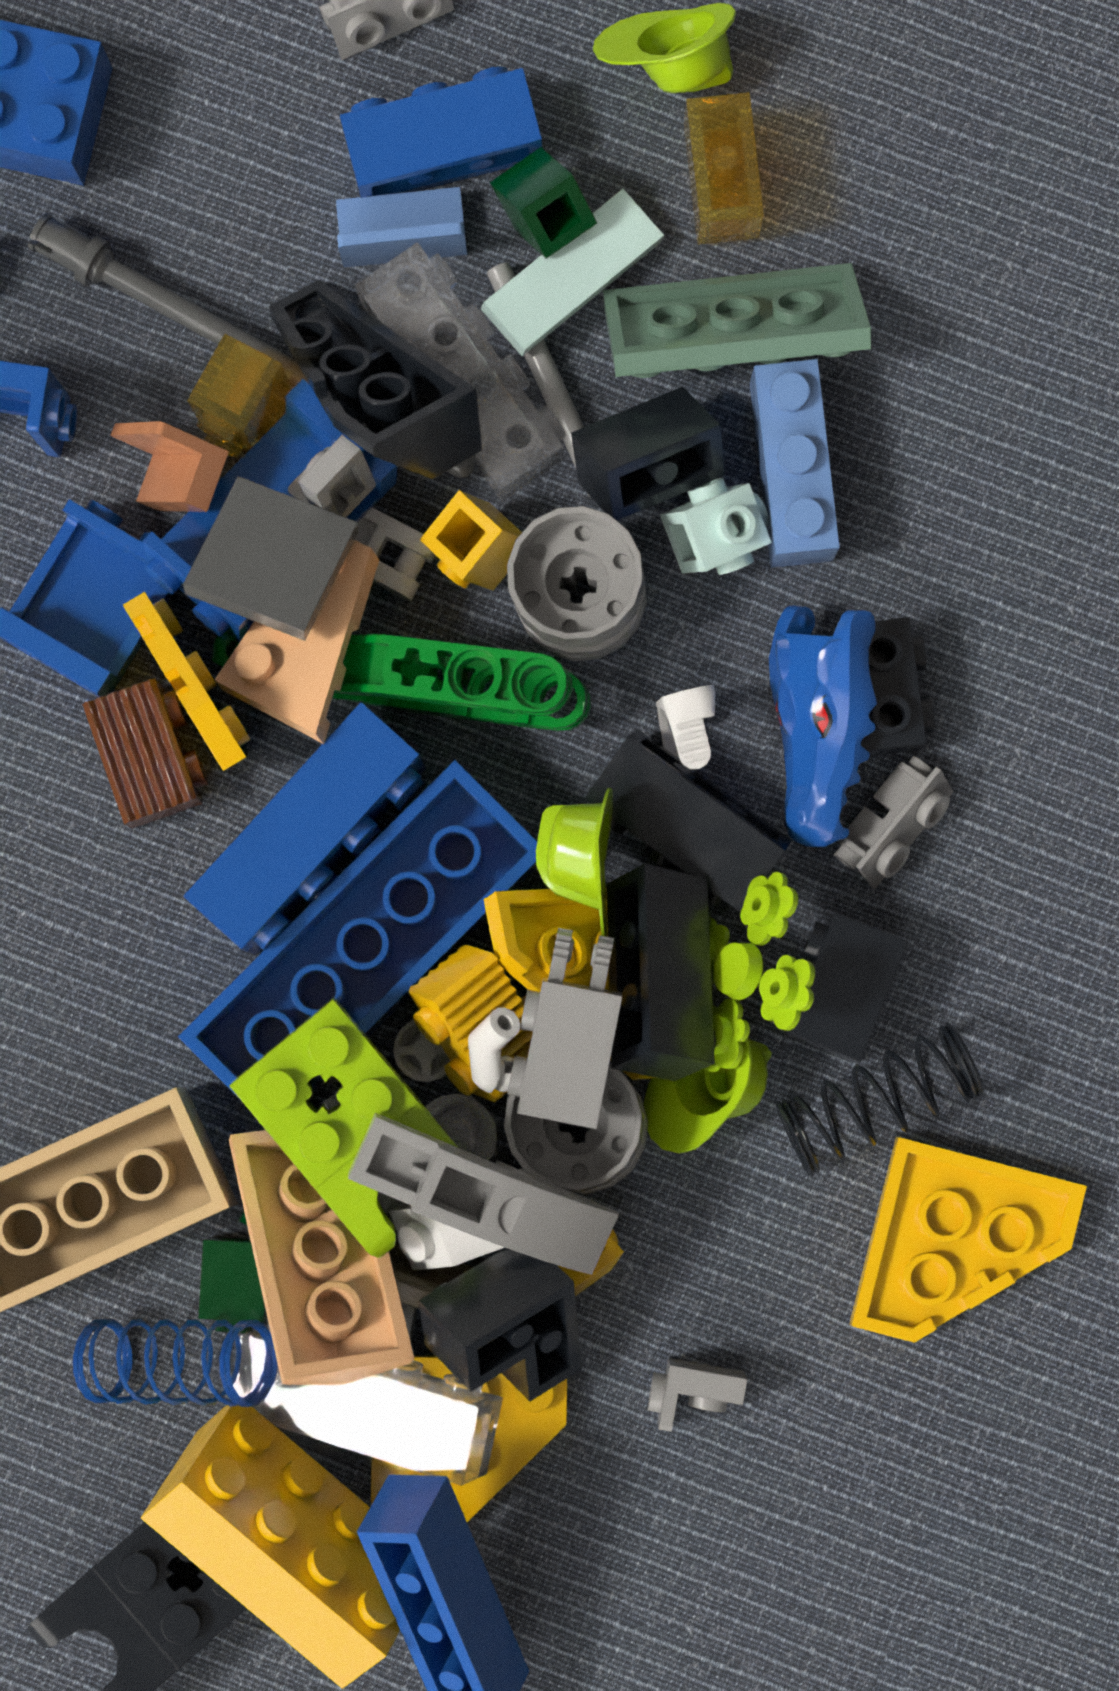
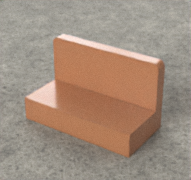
(181, 466)

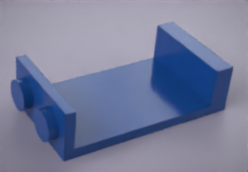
(274, 464)

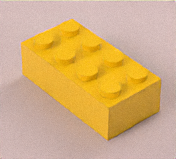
(278, 1540)

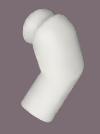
(485, 1044)

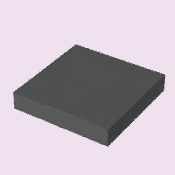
(271, 558)

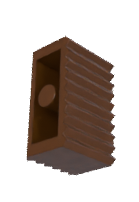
(145, 752)

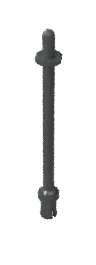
(95, 263)

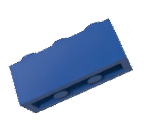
(441, 133)

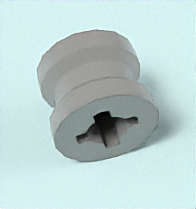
(415, 1052)

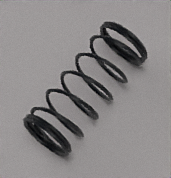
(962, 1073)

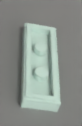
(566, 281)

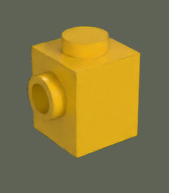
(471, 541)

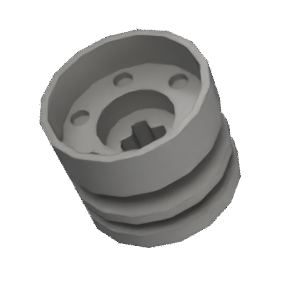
(557, 554)
(586, 1166)

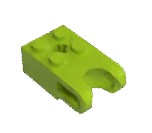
(324, 1139)

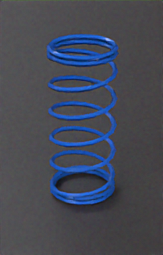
(124, 1367)

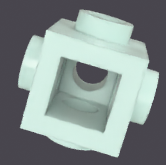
(717, 528)

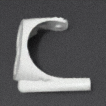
(683, 726)

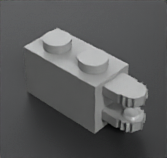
(569, 1040)

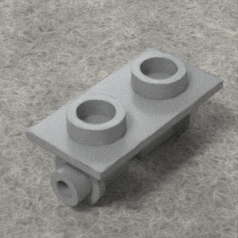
(365, 23)
(915, 801)

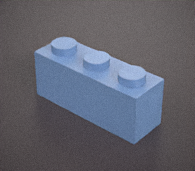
(794, 463)

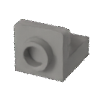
(335, 478)
(707, 1387)

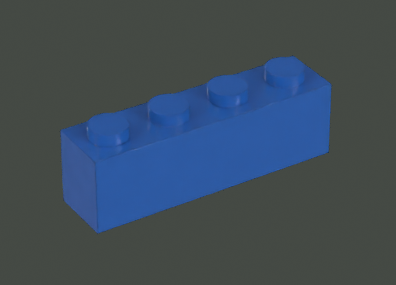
(440, 1587)

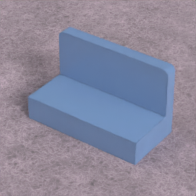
(386, 225)

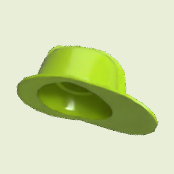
(675, 47)
(574, 852)
(693, 1108)

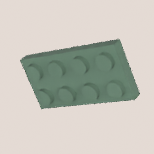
(736, 320)

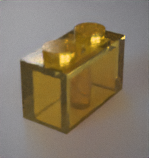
(723, 168)
(239, 396)

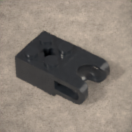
(142, 1608)

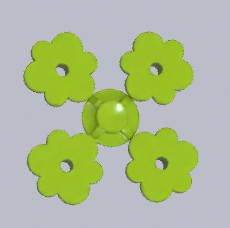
(739, 969)

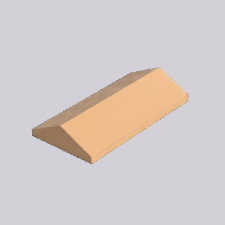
(324, 1295)

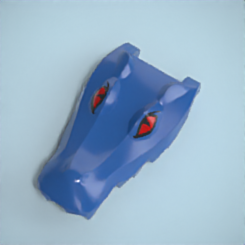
(823, 715)

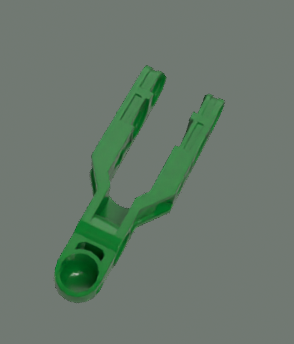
(404, 672)

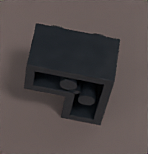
(505, 1319)

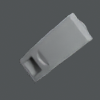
(482, 1196)

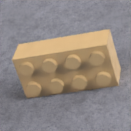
(106, 1194)

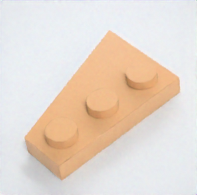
(296, 676)

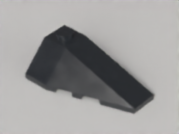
(379, 384)

